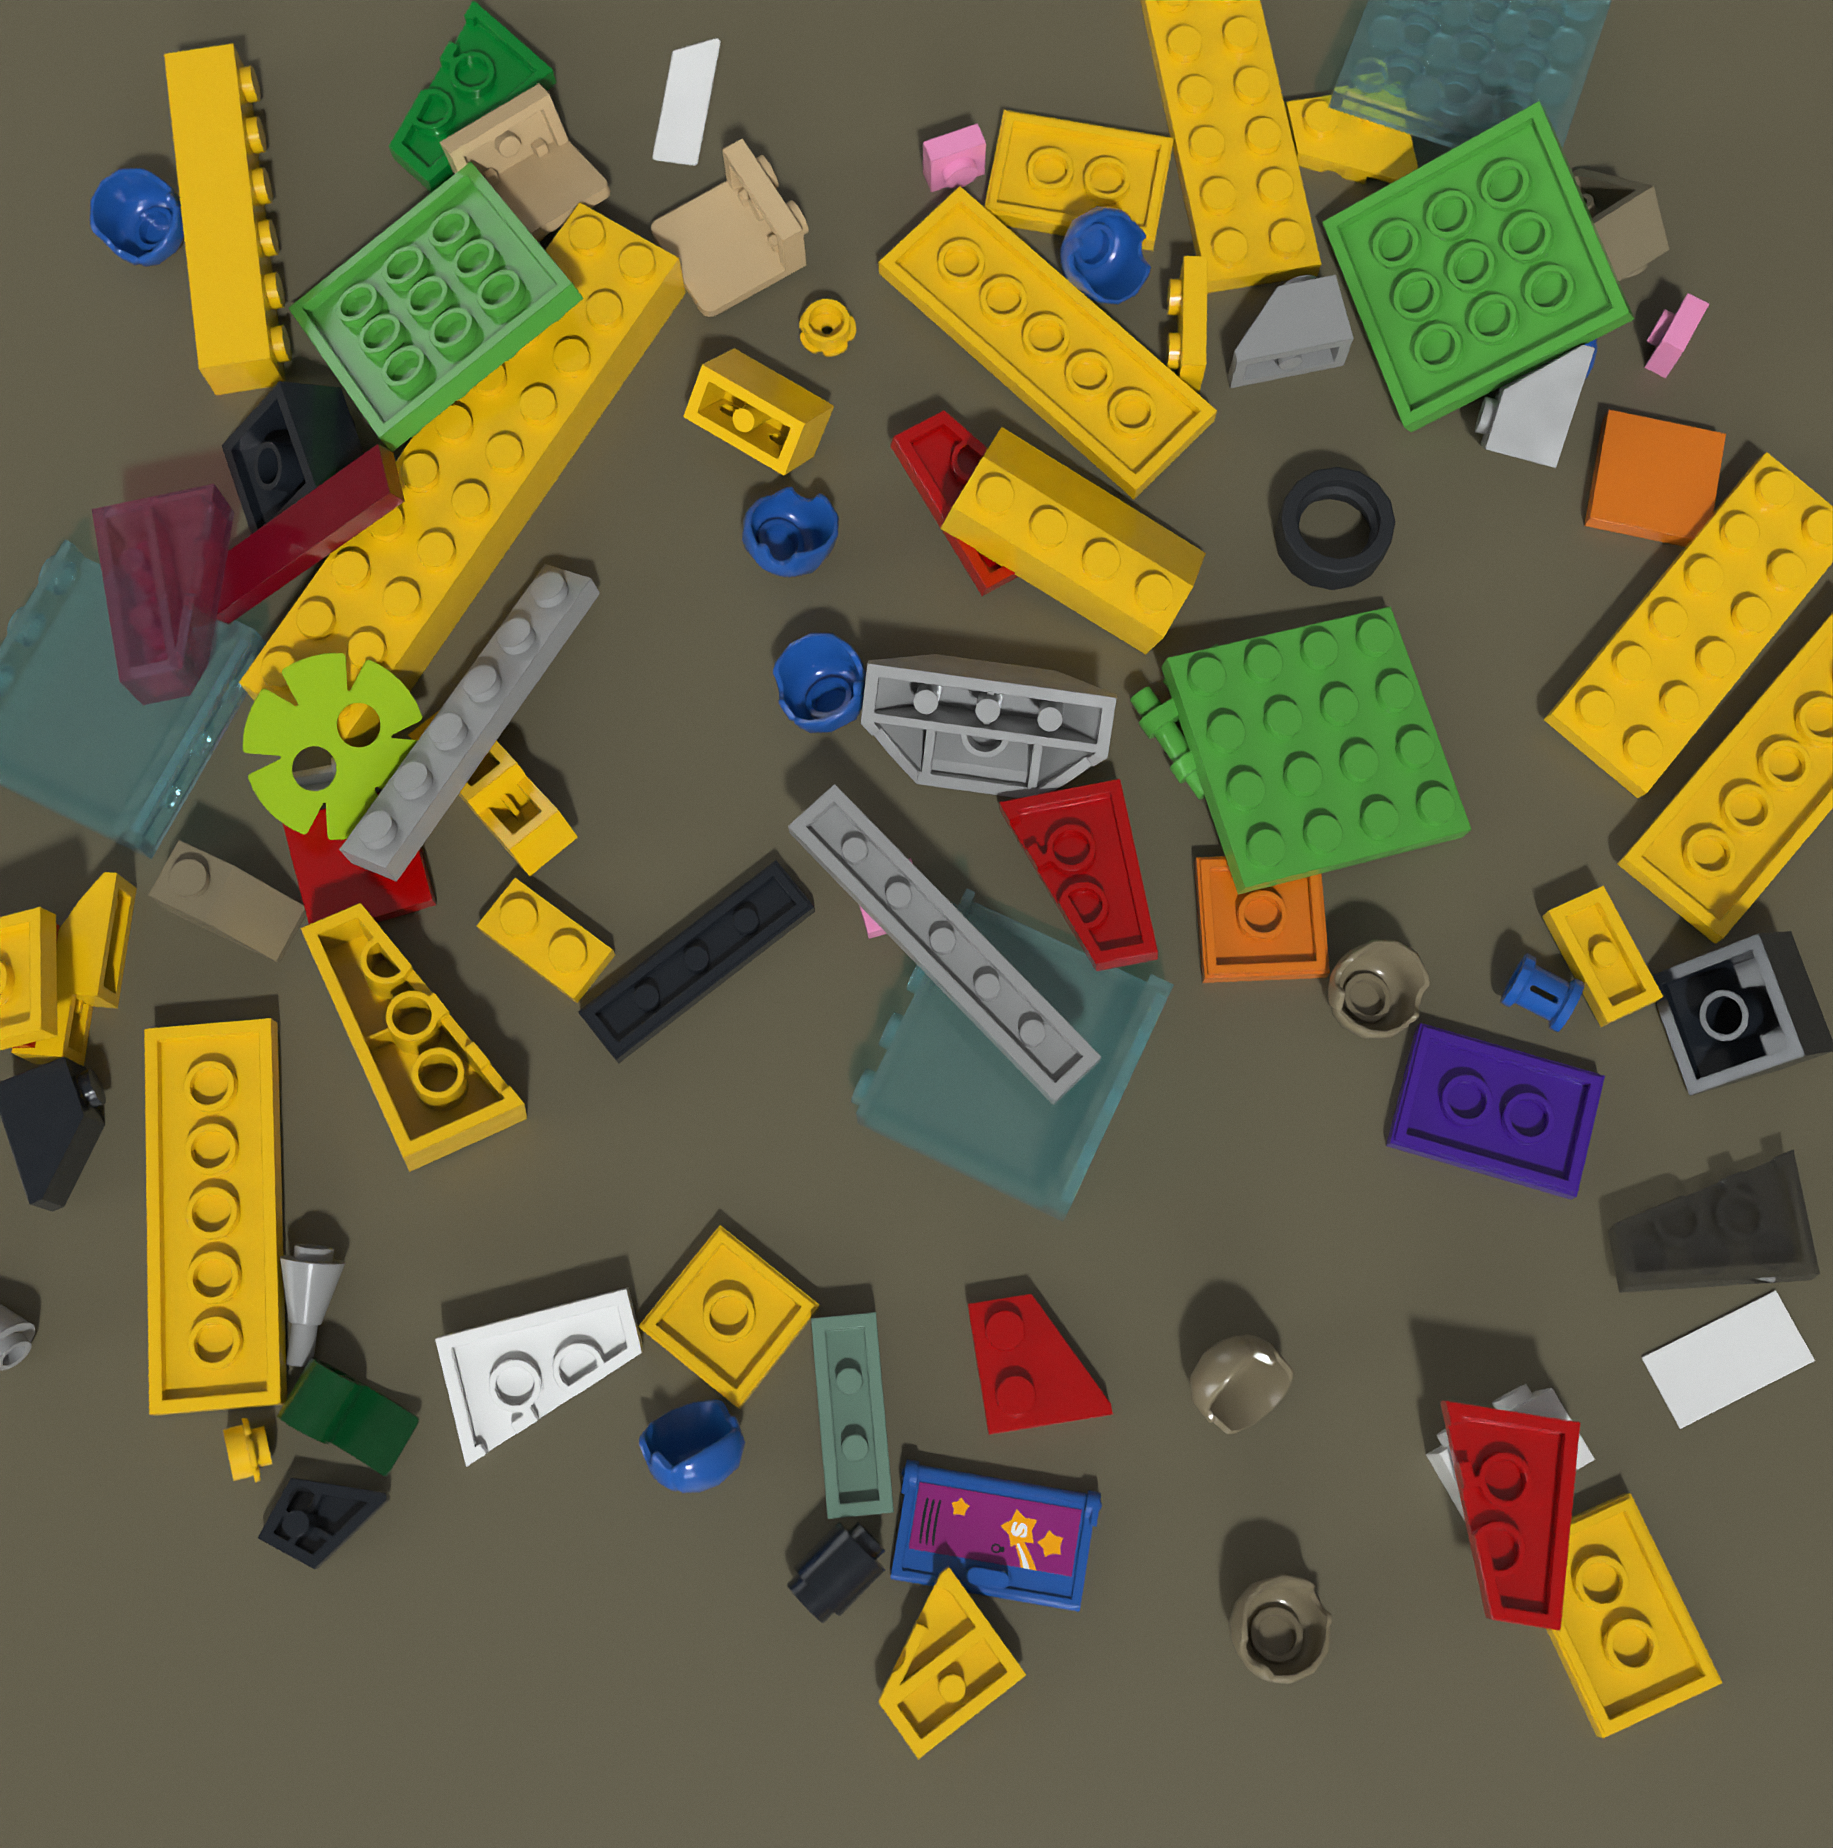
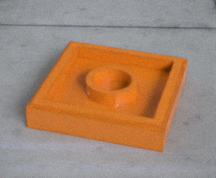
(1654, 478)
(1260, 932)

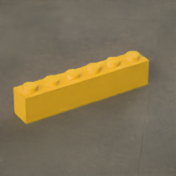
(226, 220)

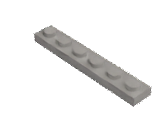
(469, 722)
(944, 944)

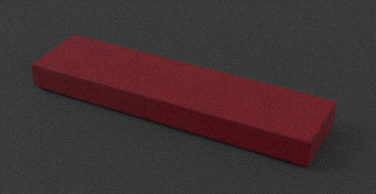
(309, 531)

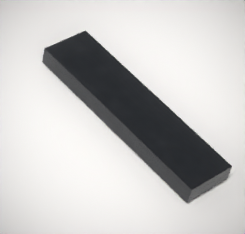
(696, 961)

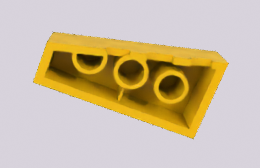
(416, 1057)

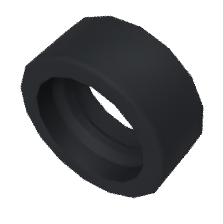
(1343, 486)

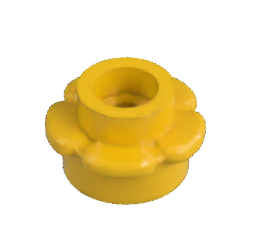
(822, 314)
(247, 1450)

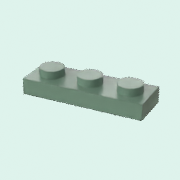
(852, 1415)

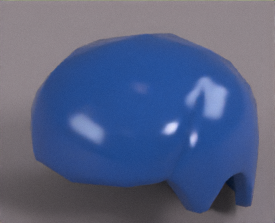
(137, 216)
(1105, 255)
(790, 532)
(820, 682)
(693, 1446)

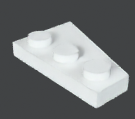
(531, 1363)

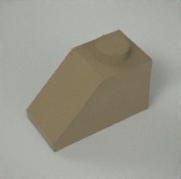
(227, 902)

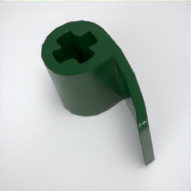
(349, 1415)

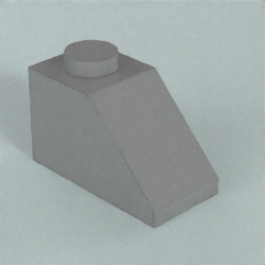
(1295, 333)
(1535, 411)

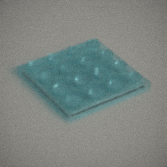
(1468, 64)

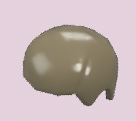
(1377, 989)
(1239, 1382)
(1280, 1629)

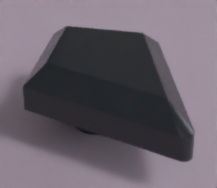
(318, 1518)

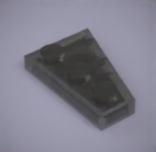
(1724, 1235)

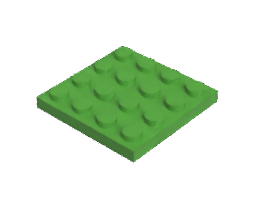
(1477, 268)
(434, 305)
(1315, 749)

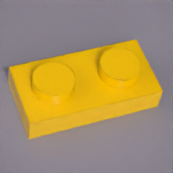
(1189, 302)
(546, 940)
(1602, 956)

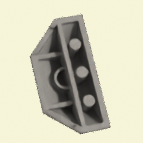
(986, 723)

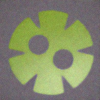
(286, 729)

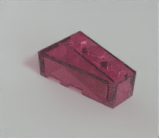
(163, 586)

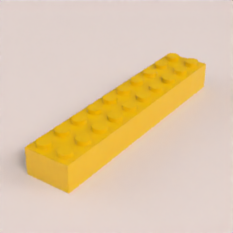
(479, 475)

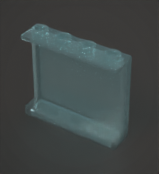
(80, 736)
(972, 1109)

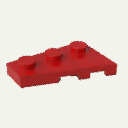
(939, 462)
(1090, 867)
(1516, 1506)

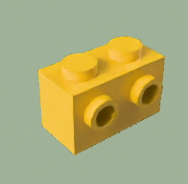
(758, 411)

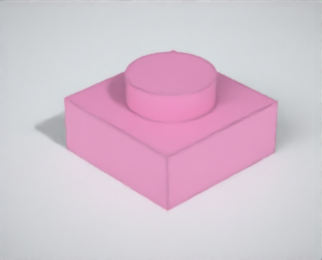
(954, 158)
(1673, 333)

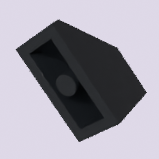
(52, 1127)

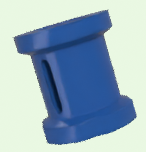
(1555, 1011)

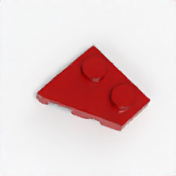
(1028, 1368)

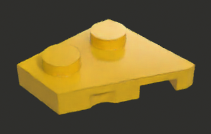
(1347, 144)
(947, 1668)

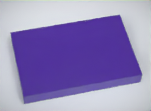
(1496, 1111)

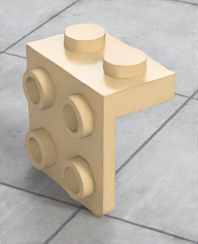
(529, 161)
(734, 234)

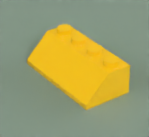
(1075, 541)

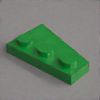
(475, 77)

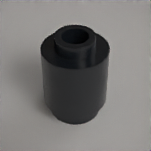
(837, 1571)

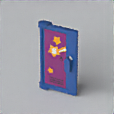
(996, 1525)

